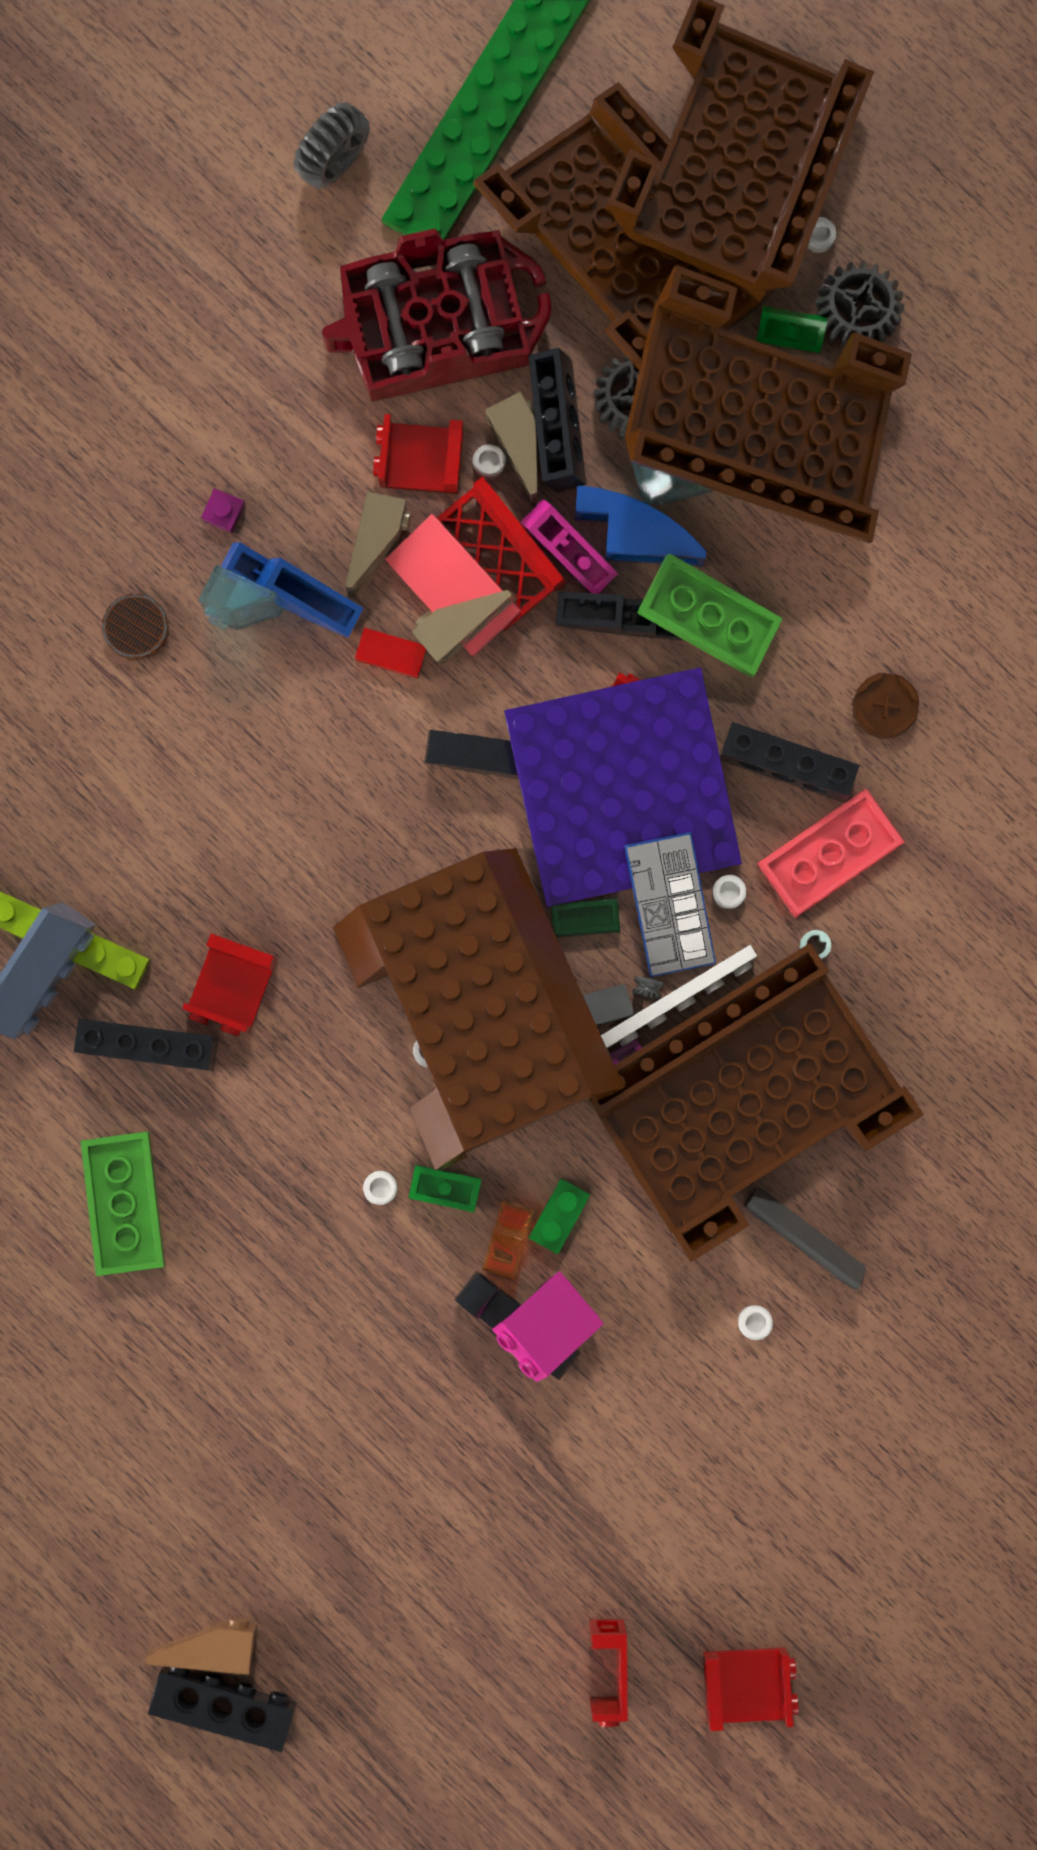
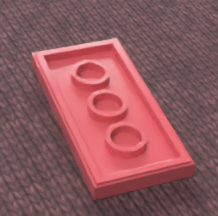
(446, 575)
(830, 853)

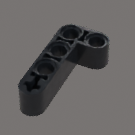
(493, 1305)

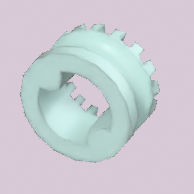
(822, 937)

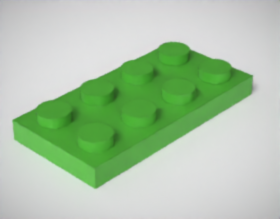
(709, 615)
(123, 1203)

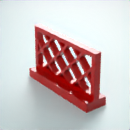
(515, 534)

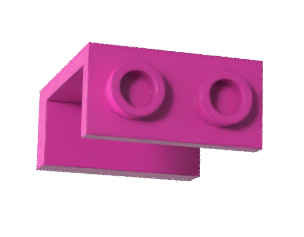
(547, 1327)

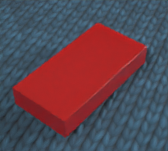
(390, 653)

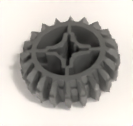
(331, 145)
(832, 294)
(623, 401)

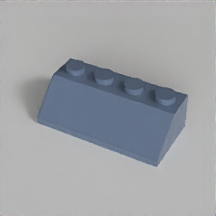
(38, 966)

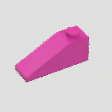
(569, 547)

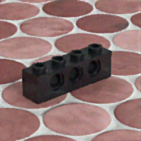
(557, 420)
(788, 762)
(146, 1044)
(203, 1714)

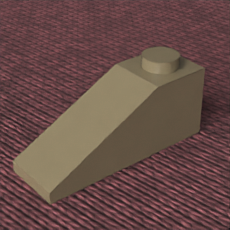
(515, 432)
(377, 535)
(454, 626)

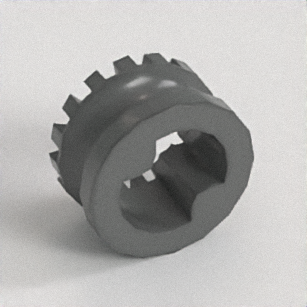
(647, 987)

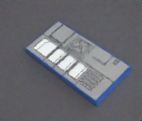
(670, 904)

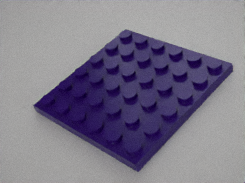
(620, 773)

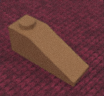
(218, 1648)

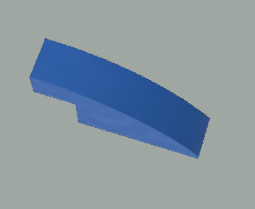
(636, 529)
(295, 589)

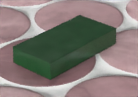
(586, 918)

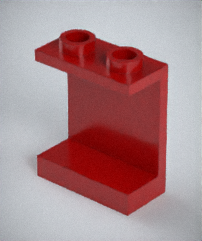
(419, 456)
(230, 985)
(611, 1635)
(749, 1686)

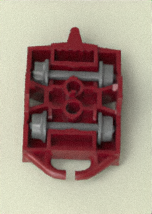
(458, 344)

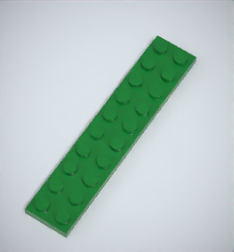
(482, 115)

